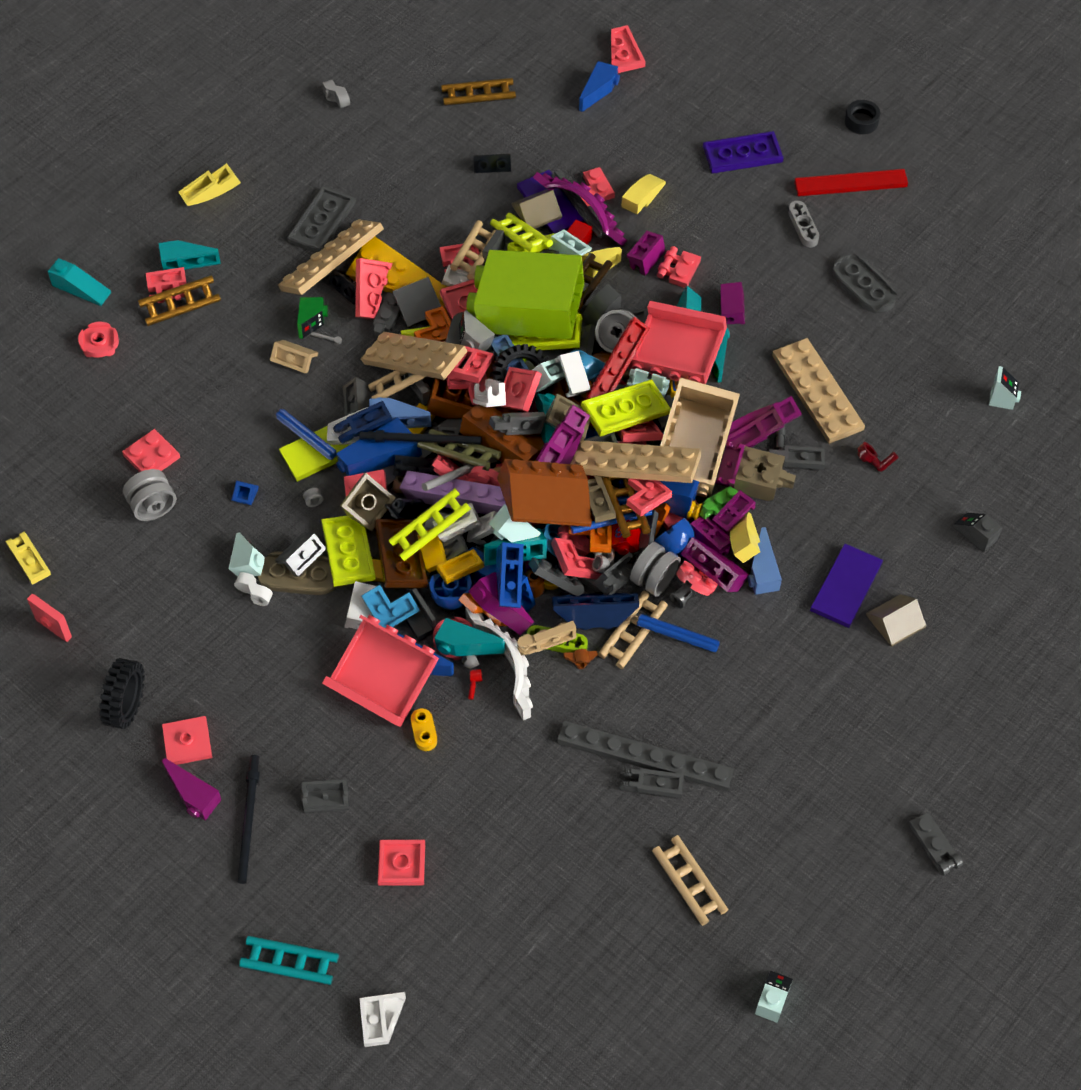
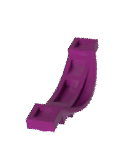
(595, 201)
(762, 422)
(565, 438)

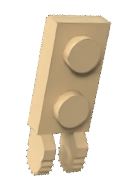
(547, 638)

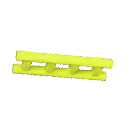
(521, 239)
(417, 525)

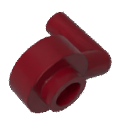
(867, 453)

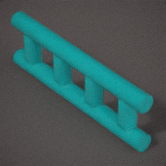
(296, 972)

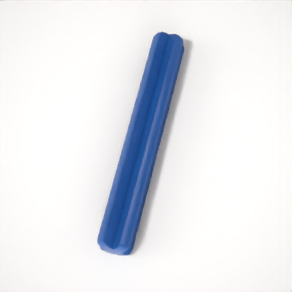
(306, 434)
(678, 633)

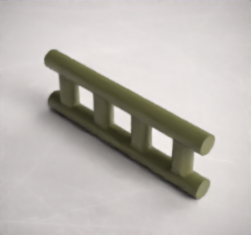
(464, 457)

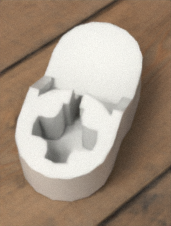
(259, 594)

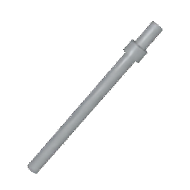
(451, 475)

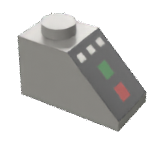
(474, 333)

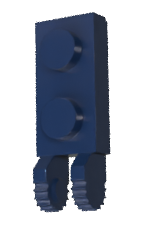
(363, 421)

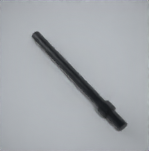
(382, 436)
(252, 779)

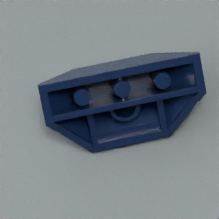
(596, 609)

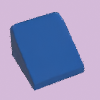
(244, 492)

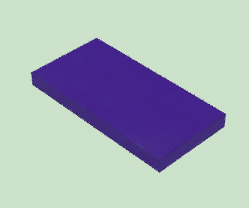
(743, 152)
(569, 213)
(846, 585)

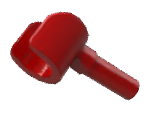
(475, 676)

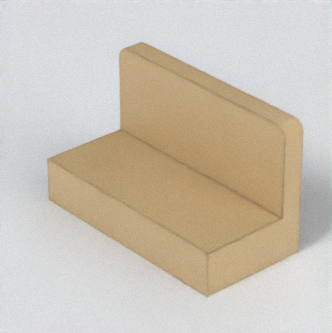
(292, 355)

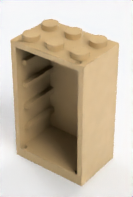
(701, 420)

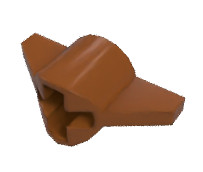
(580, 657)

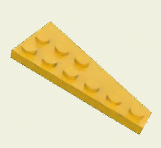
(402, 271)

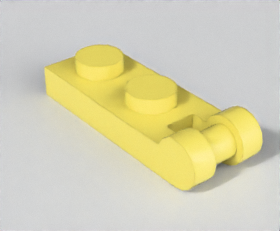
(28, 558)

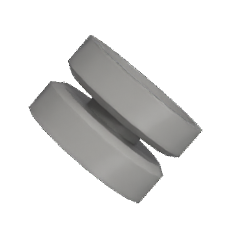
(607, 325)
(149, 494)
(655, 569)

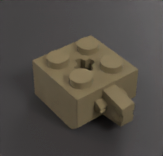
(762, 474)

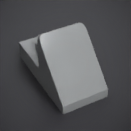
(421, 388)

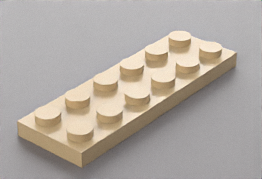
(330, 256)
(414, 355)
(818, 390)
(637, 461)

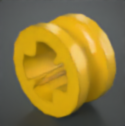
(694, 510)

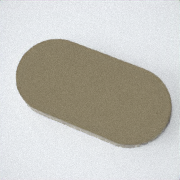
(312, 581)

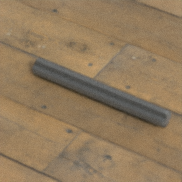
(582, 209)

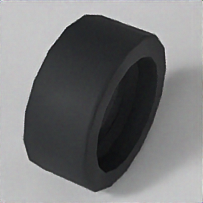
(866, 107)

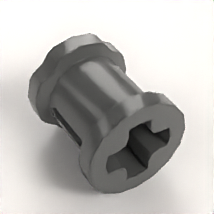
(682, 594)

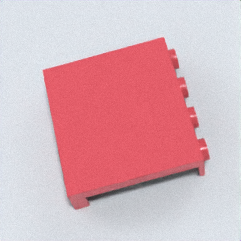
(679, 342)
(382, 670)

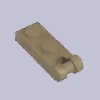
(600, 502)

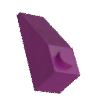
(715, 566)
(486, 595)
(196, 794)

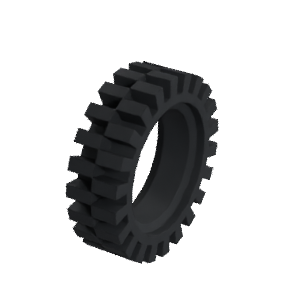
(517, 351)
(122, 693)

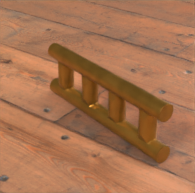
(470, 97)
(173, 311)
(620, 510)

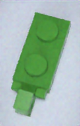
(717, 502)

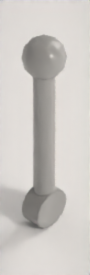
(337, 340)

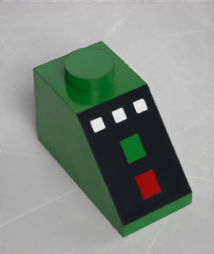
(311, 315)

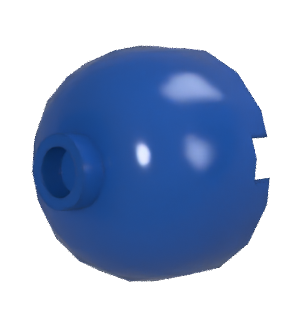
(676, 537)
(448, 595)

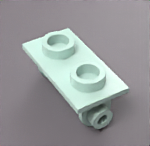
(638, 376)

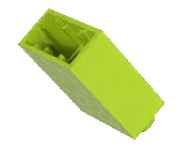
(528, 293)

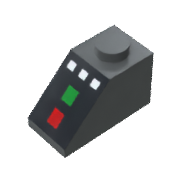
(979, 529)

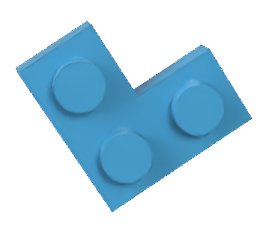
(389, 612)

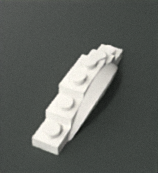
(518, 662)

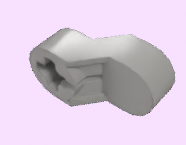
(336, 93)

